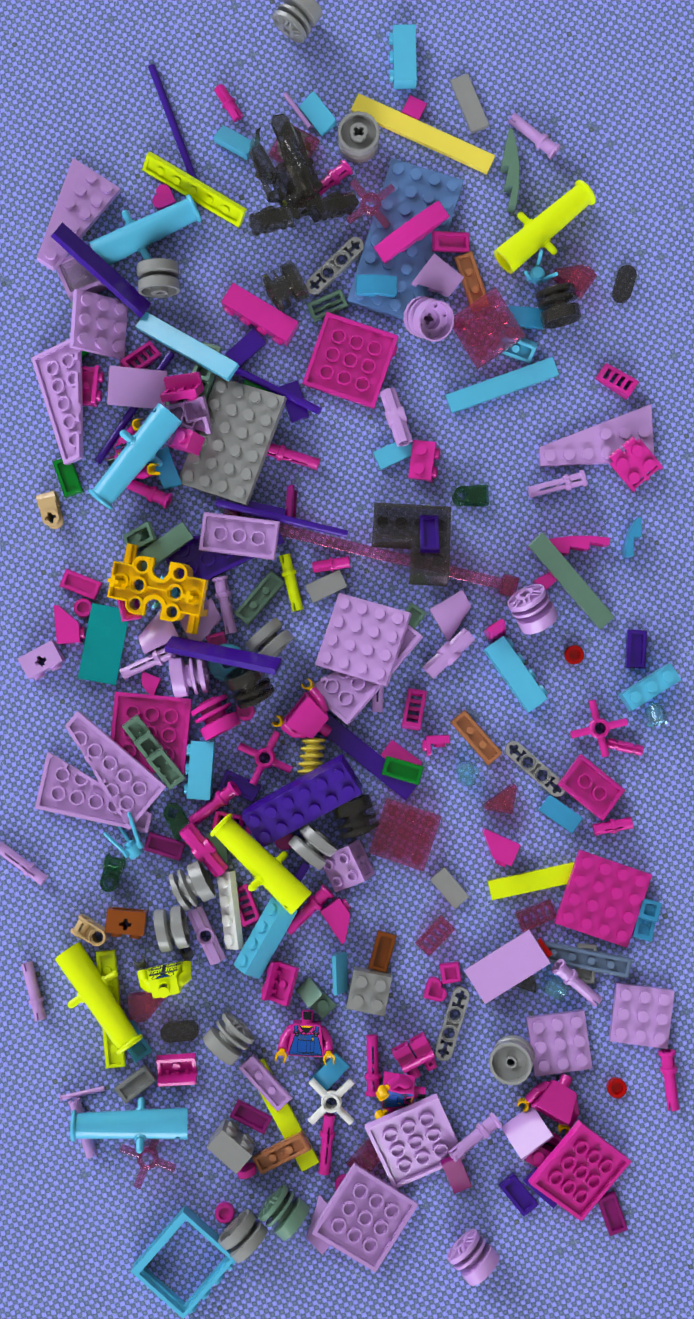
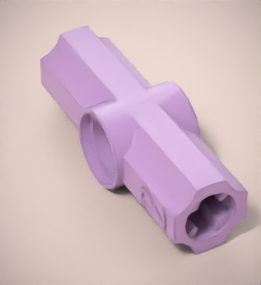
(396, 417)
(448, 653)
(211, 946)

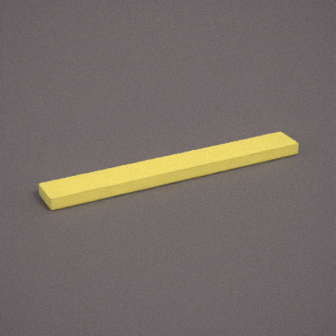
(425, 134)

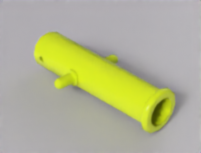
(540, 230)
(262, 865)
(95, 993)

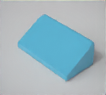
(318, 114)
(233, 141)
(522, 350)
(339, 972)

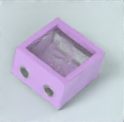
(77, 277)

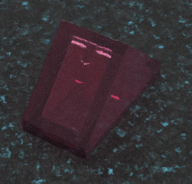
(502, 801)
(365, 1156)

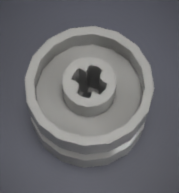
(358, 137)
(158, 278)
(267, 638)
(312, 846)
(171, 928)
(516, 1070)
(243, 1236)

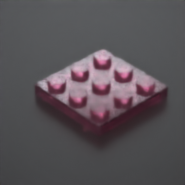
(487, 328)
(405, 834)

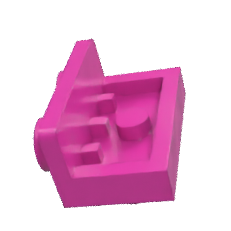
(91, 382)
(182, 386)
(424, 460)
(279, 982)
(176, 1069)

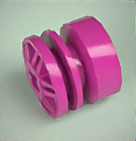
(215, 717)

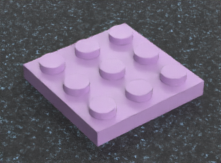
(98, 324)
(641, 1015)
(559, 1042)

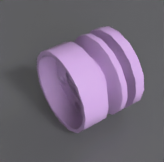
(428, 318)
(532, 609)
(188, 675)
(473, 1257)

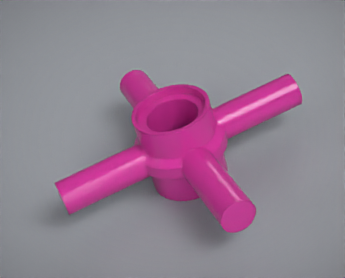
(591, 728)
(273, 761)

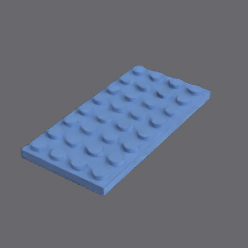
(414, 192)

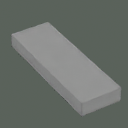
(469, 103)

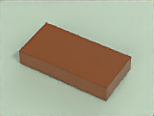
(382, 951)

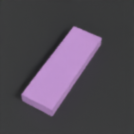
(265, 1082)

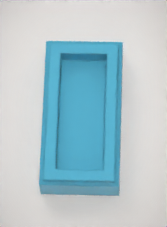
(392, 454)

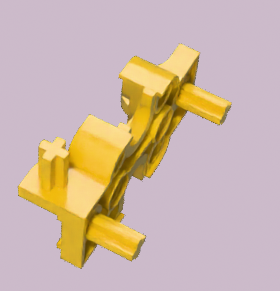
(192, 589)

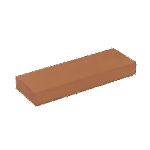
(472, 280)
(476, 737)
(281, 1152)

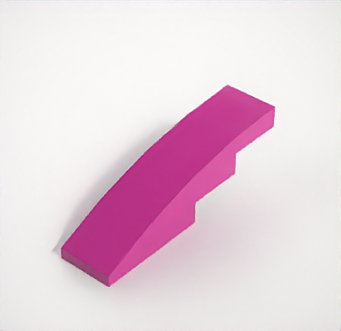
(411, 231)
(578, 543)

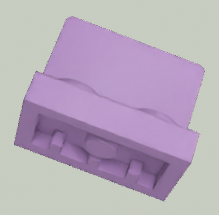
(348, 866)

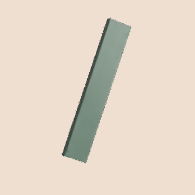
(570, 581)

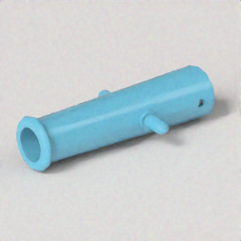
(140, 234)
(136, 454)
(131, 1124)

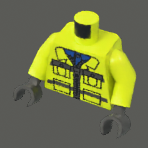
(166, 978)

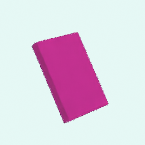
(591, 787)

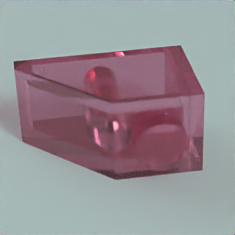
(579, 275)
(142, 1005)

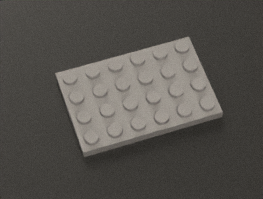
(239, 441)

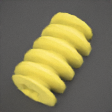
(311, 754)

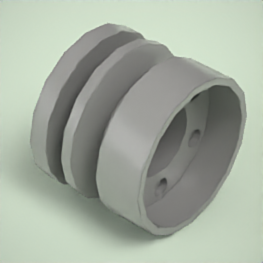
(296, 18)
(188, 887)
(225, 1042)

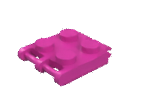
(634, 463)

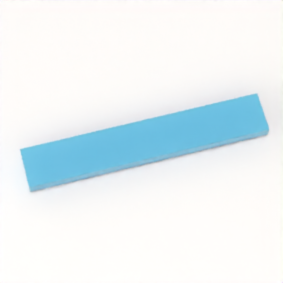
(187, 346)
(502, 385)

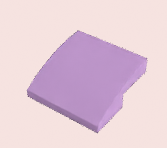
(527, 1132)

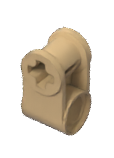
(50, 506)
(88, 930)

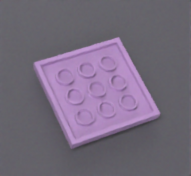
(363, 639)
(412, 1140)
(364, 1217)

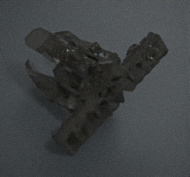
(292, 183)

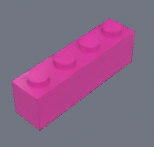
(259, 314)

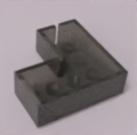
(398, 528)

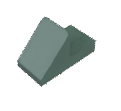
(141, 536)
(315, 997)

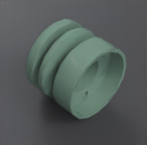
(286, 1214)

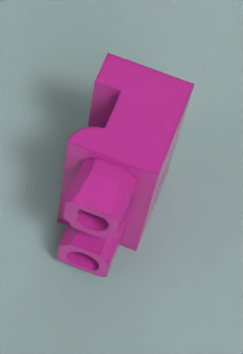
(409, 1061)

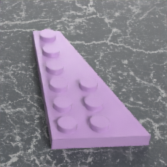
(79, 206)
(61, 386)
(600, 441)
(349, 695)
(119, 773)
(78, 795)

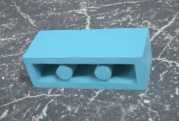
(403, 56)
(649, 687)
(200, 770)

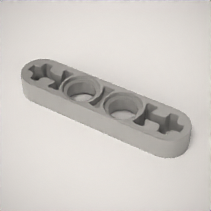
(335, 266)
(533, 770)
(452, 1023)

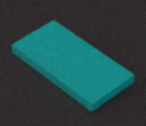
(103, 645)

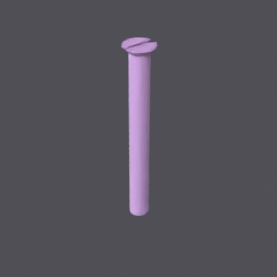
(297, 110)
(81, 1093)

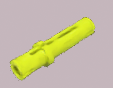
(291, 582)

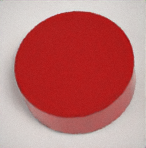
(573, 654)
(616, 1087)

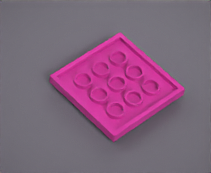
(350, 360)
(163, 715)
(603, 898)
(579, 1170)

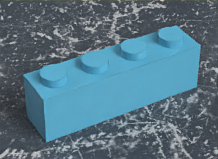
(515, 674)
(264, 939)

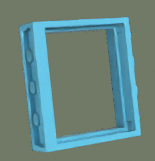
(163, 1291)

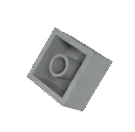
(369, 991)
(231, 1145)

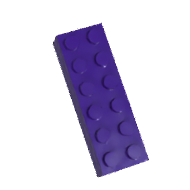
(302, 801)

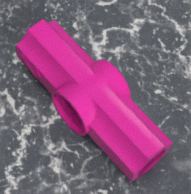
(203, 850)

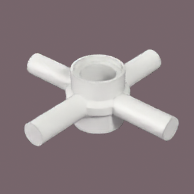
(325, 1107)

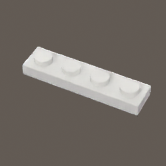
(230, 910)

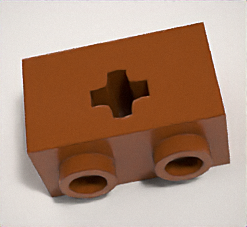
(117, 915)

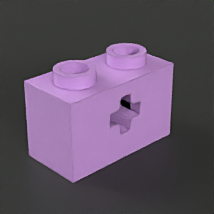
(31, 660)

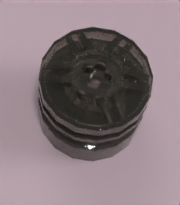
(284, 286)
(557, 305)
(249, 686)
(356, 817)

